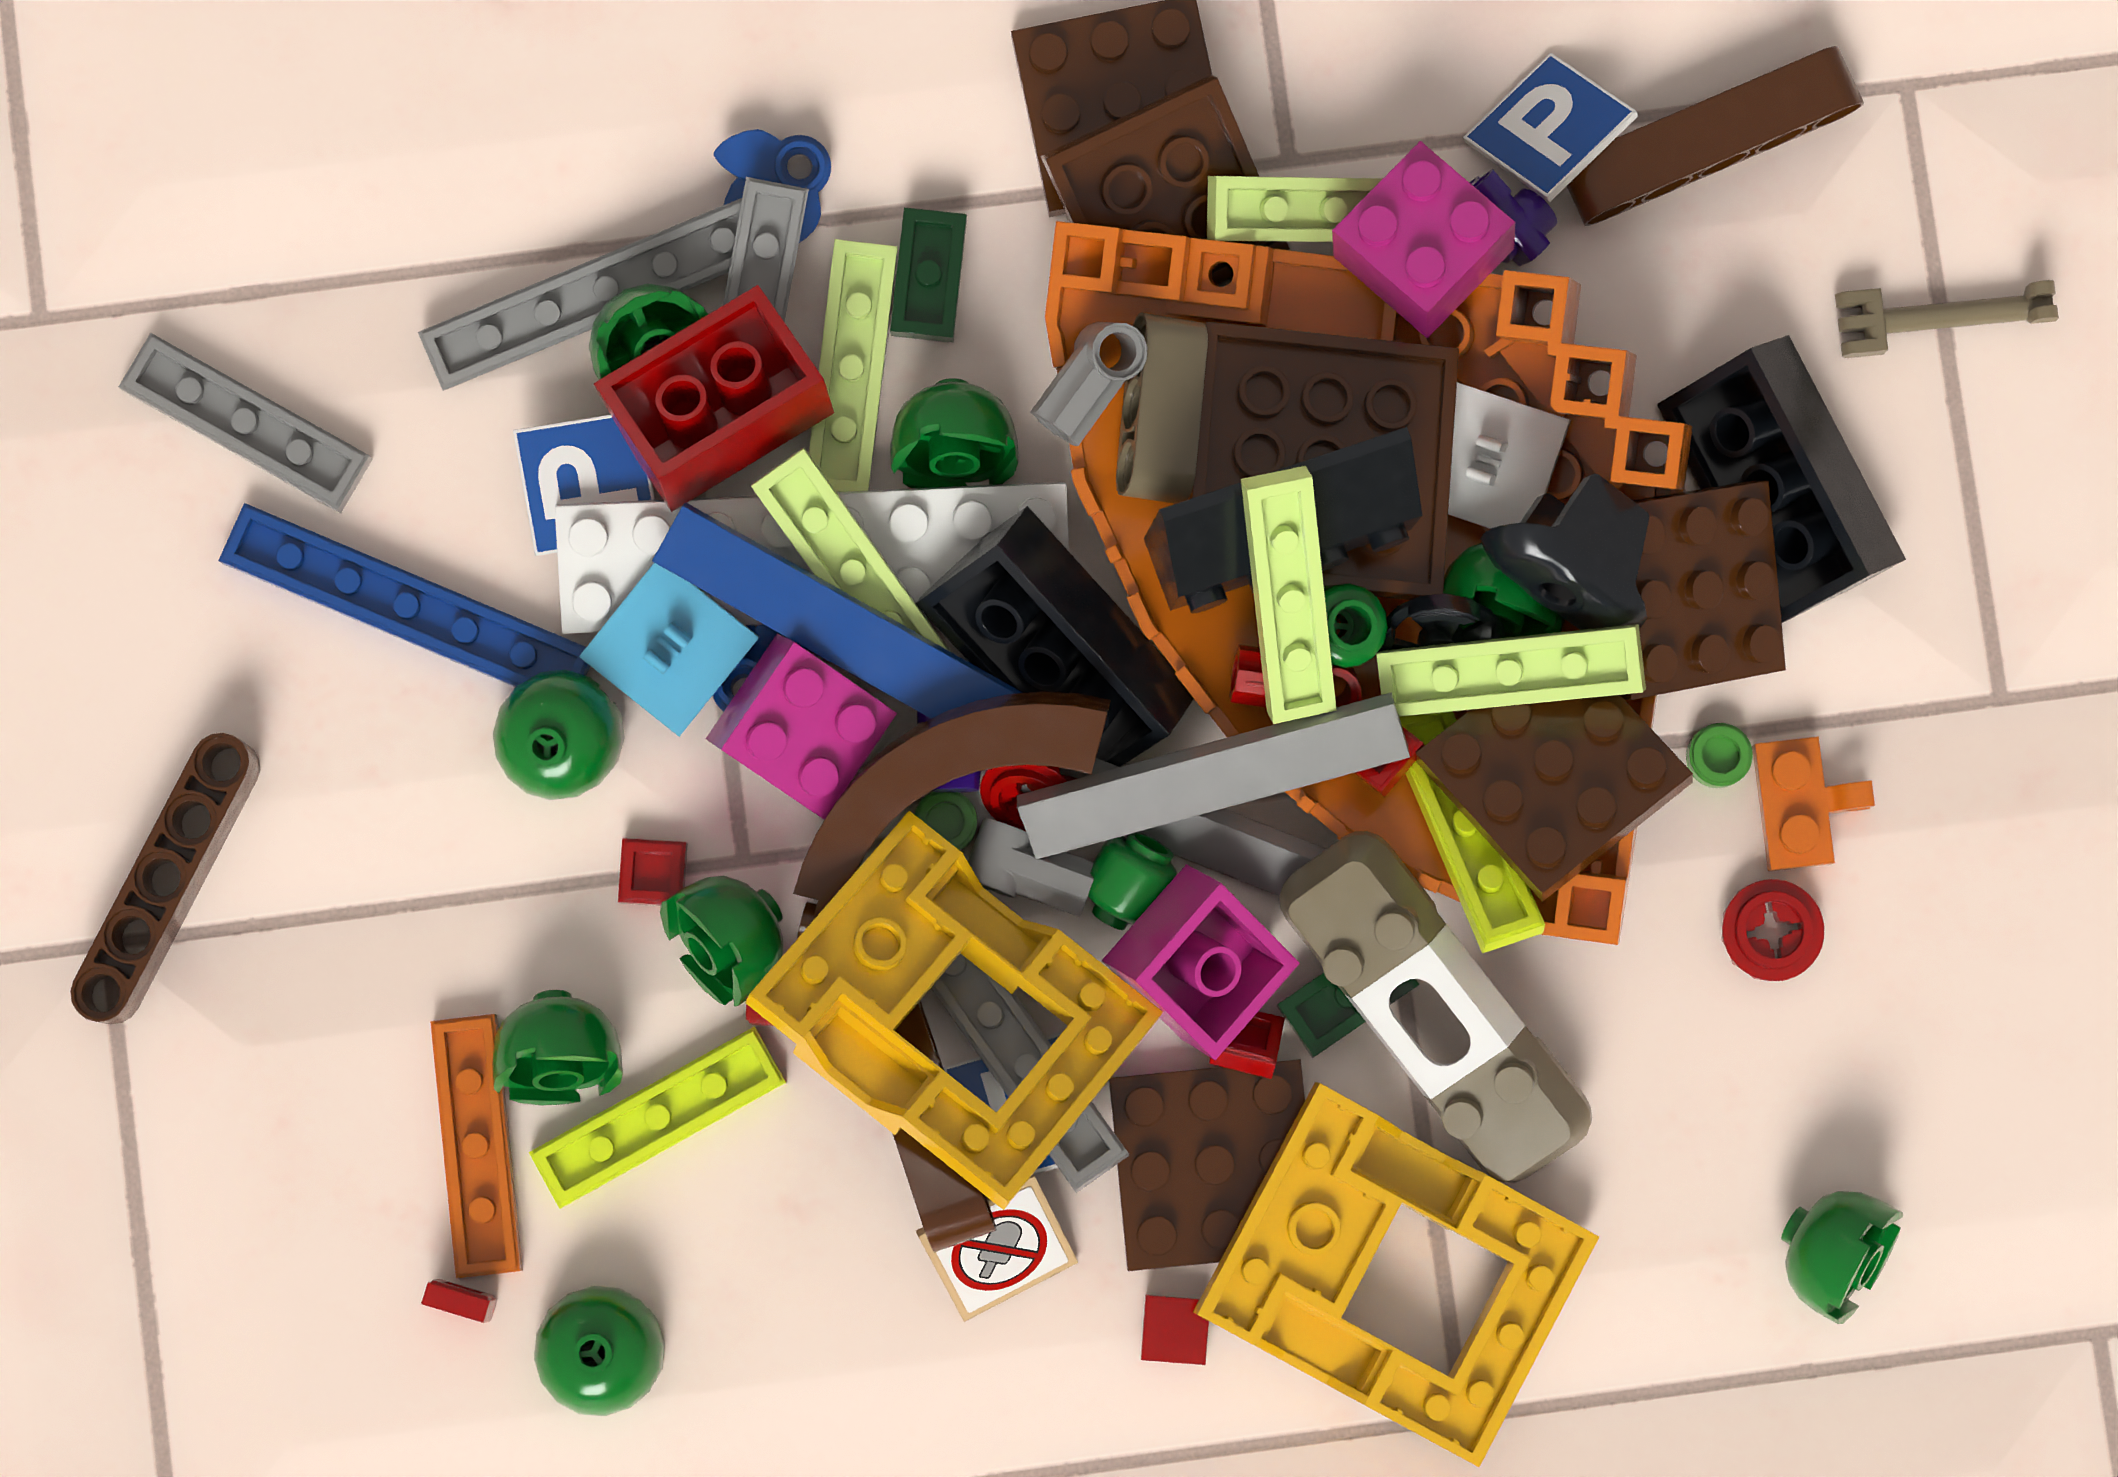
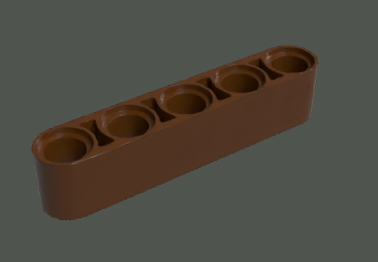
(1715, 134)
(137, 896)
(946, 1202)

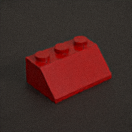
(715, 397)

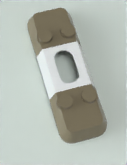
(1380, 928)

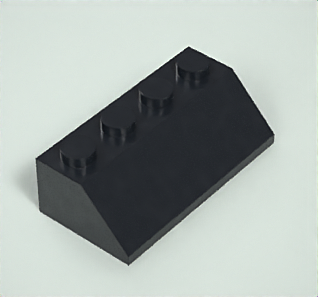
(1769, 424)
(1360, 499)
(1047, 626)

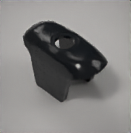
(1577, 555)

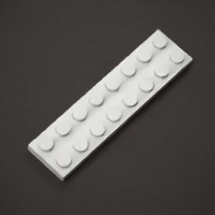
(916, 530)

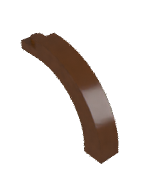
(975, 737)

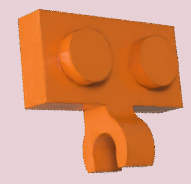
(1798, 804)

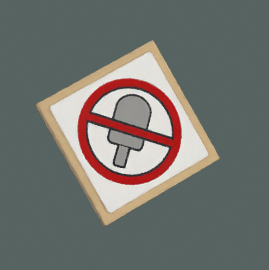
(1005, 1261)

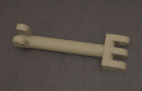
(1876, 322)

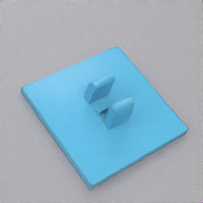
(669, 647)

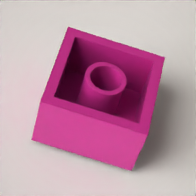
(1423, 239)
(801, 725)
(1201, 961)

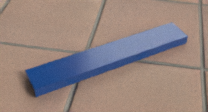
(395, 600)
(821, 616)

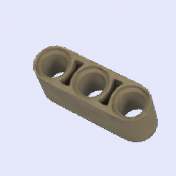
(1163, 411)

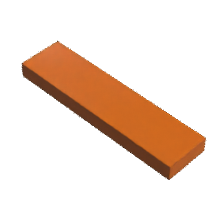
(475, 1148)

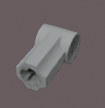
(1085, 384)
(1008, 866)

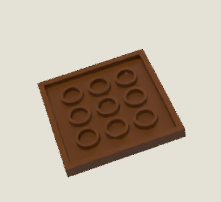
(1306, 394)

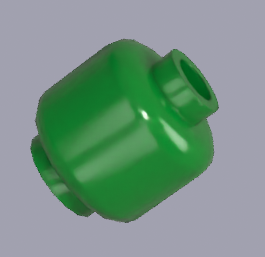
(1361, 625)
(1129, 878)

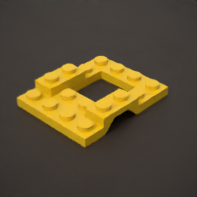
(880, 953)
(1319, 1230)

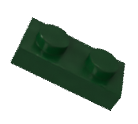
(928, 275)
(1323, 1013)

